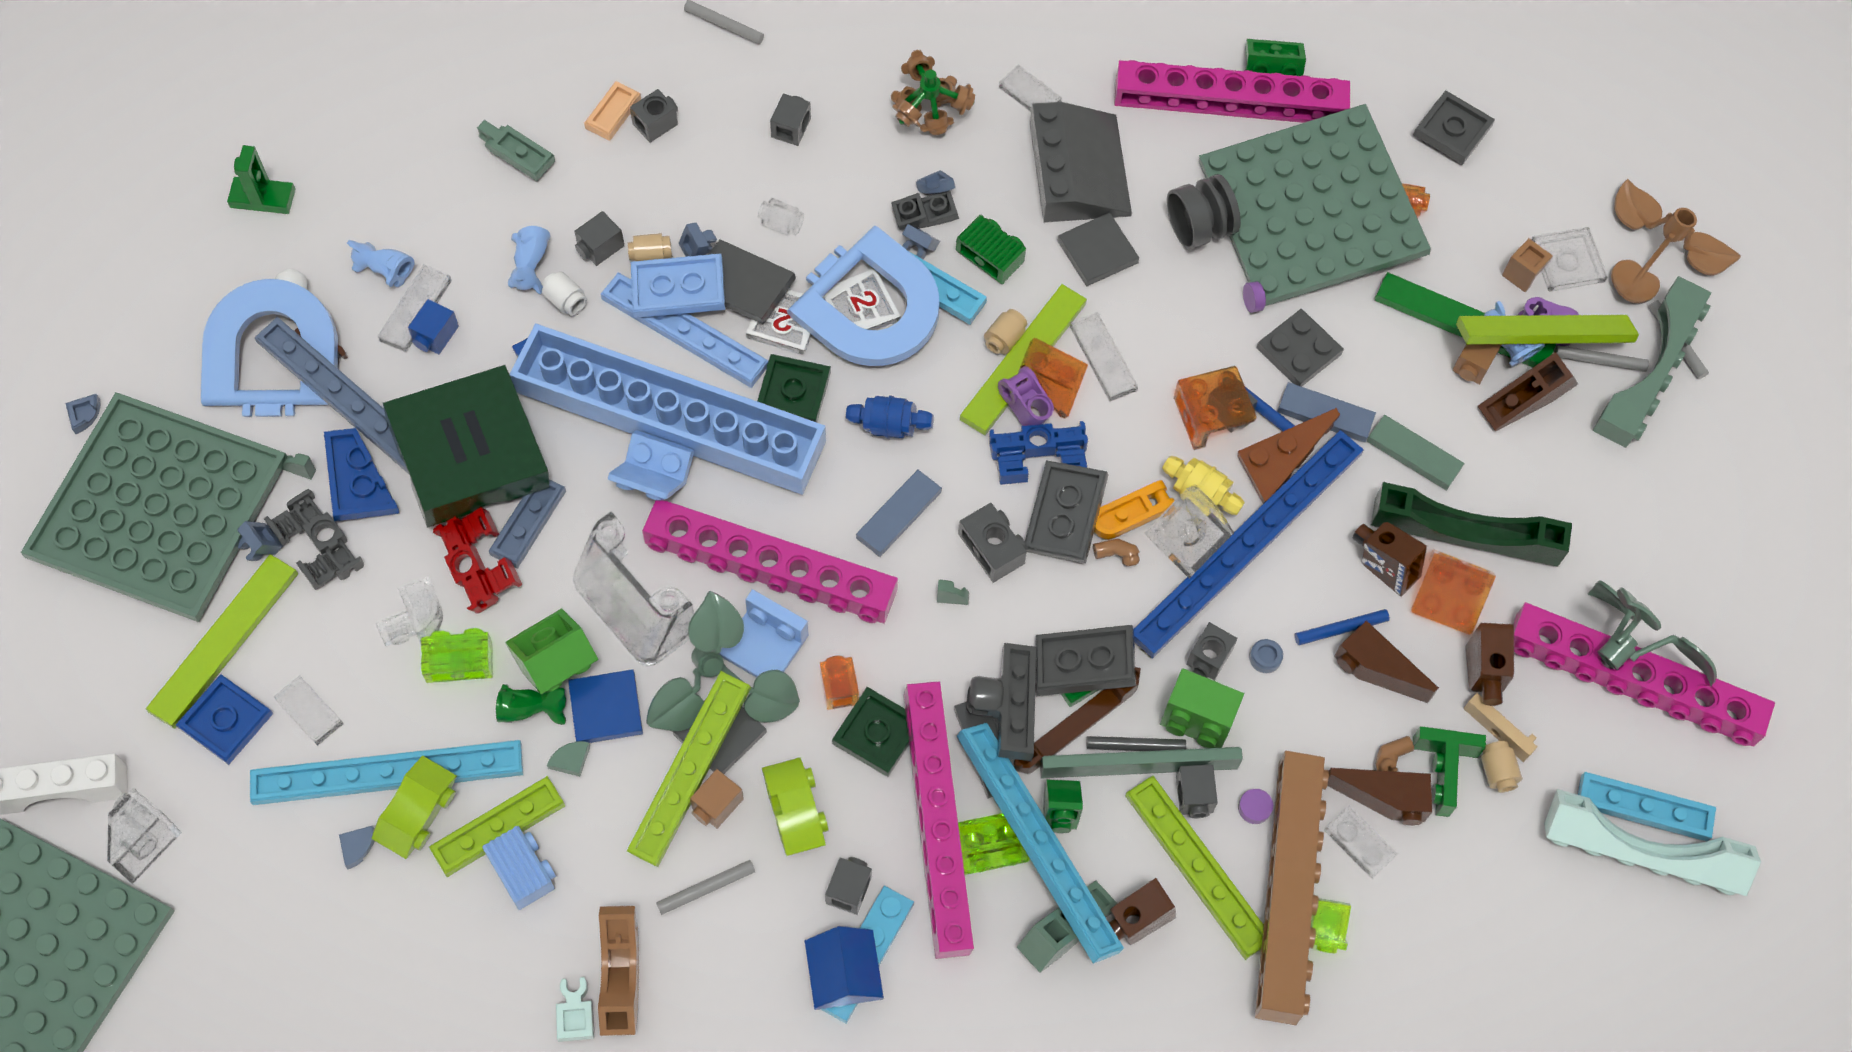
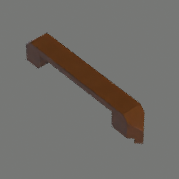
(1076, 725)

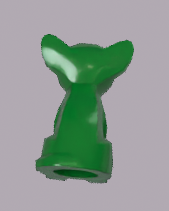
(521, 704)

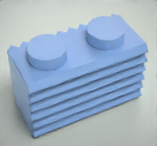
(519, 867)

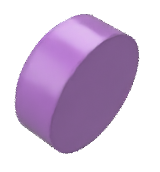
(1254, 296)
(1255, 806)

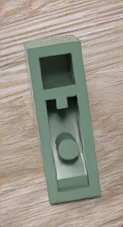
(1053, 934)

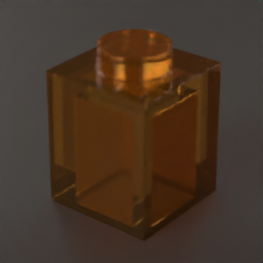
(839, 682)

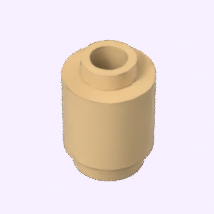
(649, 247)
(1005, 332)
(1501, 766)

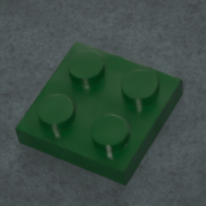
(795, 386)
(874, 732)

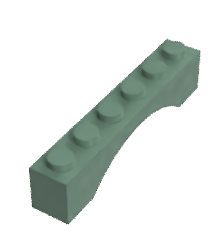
(1677, 316)

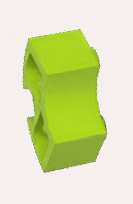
(794, 806)
(415, 807)

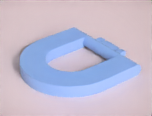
(223, 339)
(861, 344)

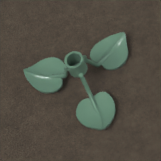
(710, 628)
(1622, 645)

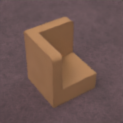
(1526, 264)

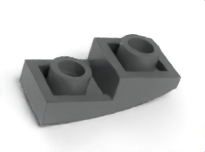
(925, 211)

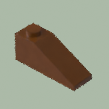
(1528, 392)
(1379, 662)
(1389, 793)

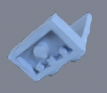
(653, 466)
(769, 637)

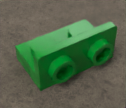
(1275, 57)

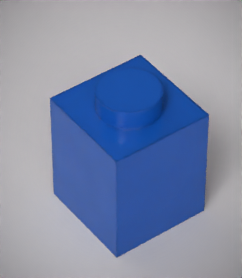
(433, 327)

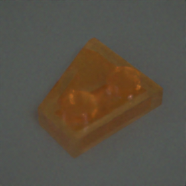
(1056, 372)

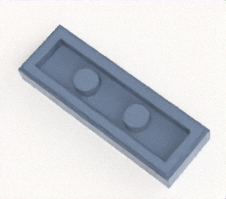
(1307, 404)
(898, 513)
(526, 524)

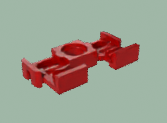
(477, 581)

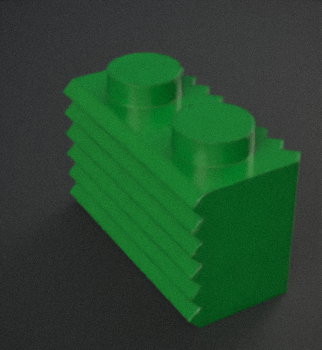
(991, 248)

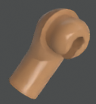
(1117, 547)
(1389, 753)

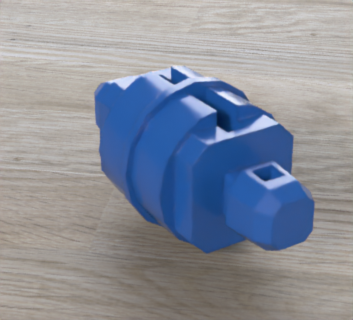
(889, 417)

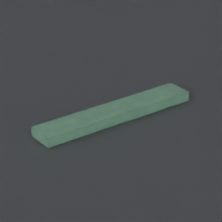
(1138, 762)

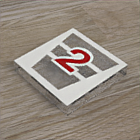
(864, 301)
(780, 328)

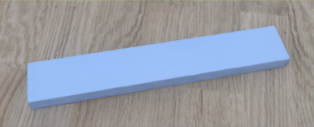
(693, 336)

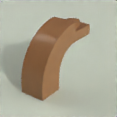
(618, 971)

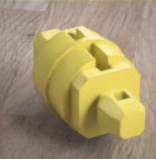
(1207, 478)

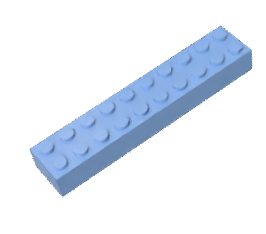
(669, 406)

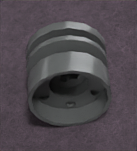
(1203, 211)

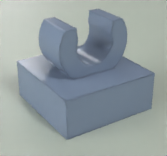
(920, 239)
(695, 242)
(260, 540)

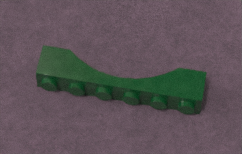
(1528, 538)

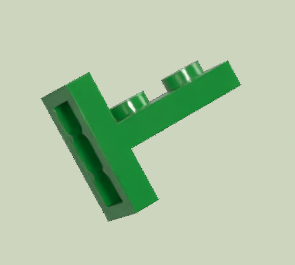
(253, 188)
(1447, 747)

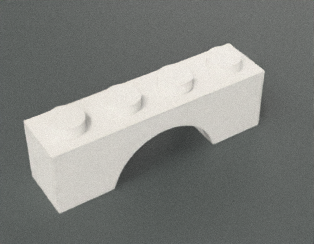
(83, 778)

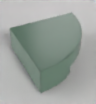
(299, 465)
(949, 594)
(570, 758)

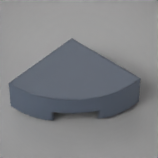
(935, 183)
(83, 412)
(356, 845)

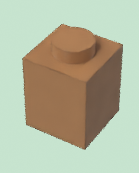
(1475, 361)
(716, 799)

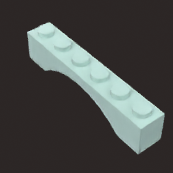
(1716, 863)

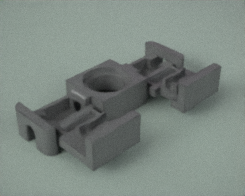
(310, 518)

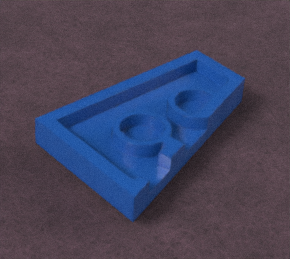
(353, 479)

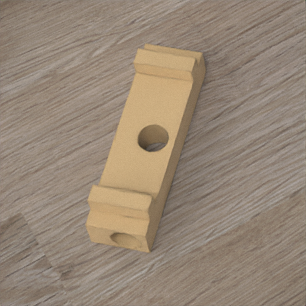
(1501, 727)

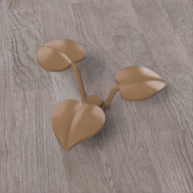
(1638, 209)

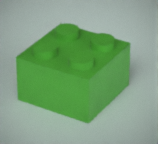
(552, 651)
(1201, 709)

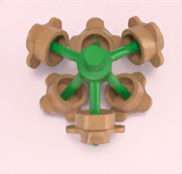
(931, 88)

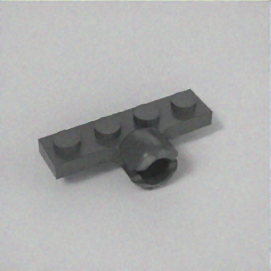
(1009, 701)

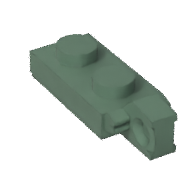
(516, 149)

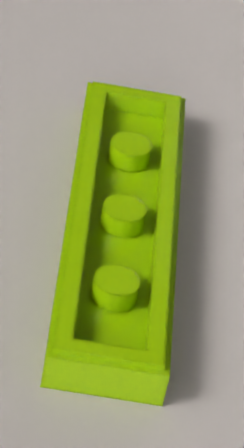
(521, 810)

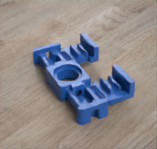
(1013, 444)

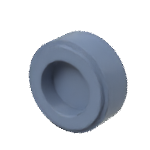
(1266, 656)

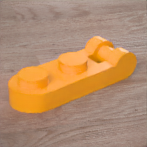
(1132, 510)

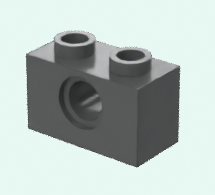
(994, 559)

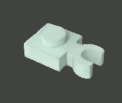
(574, 1017)

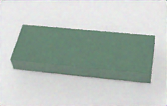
(1415, 452)

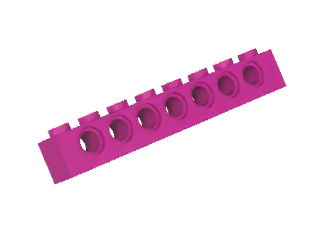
(1228, 92)
(669, 517)
(1751, 710)
(938, 821)

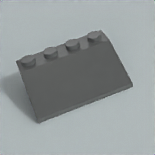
(1078, 162)

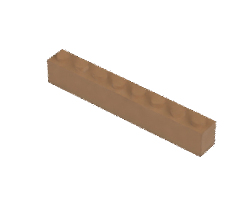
(1291, 889)

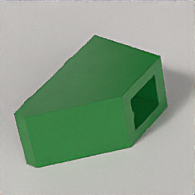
(1062, 804)

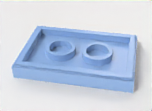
(677, 285)

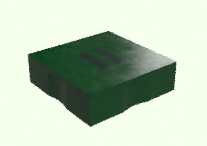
(466, 445)

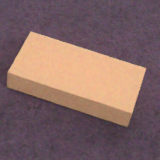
(612, 111)

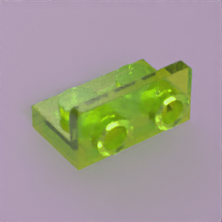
(989, 844)

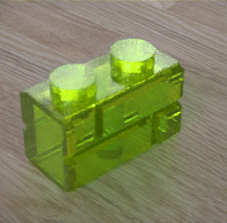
(456, 656)

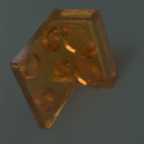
(1212, 403)
(1453, 592)

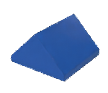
(843, 967)

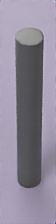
(1134, 744)

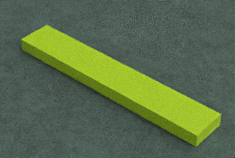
(1048, 327)
(1547, 329)
(222, 641)
(689, 769)
(1198, 866)

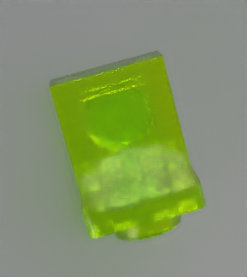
(1331, 925)

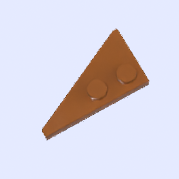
(1275, 458)

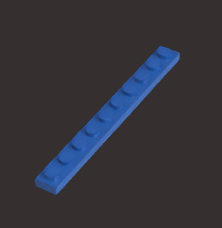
(1246, 543)

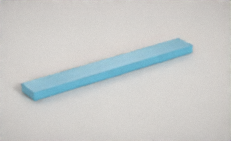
(380, 772)
(1040, 844)

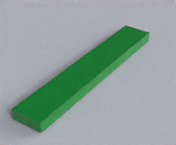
(1436, 309)

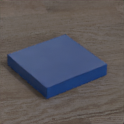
(605, 706)
(224, 719)

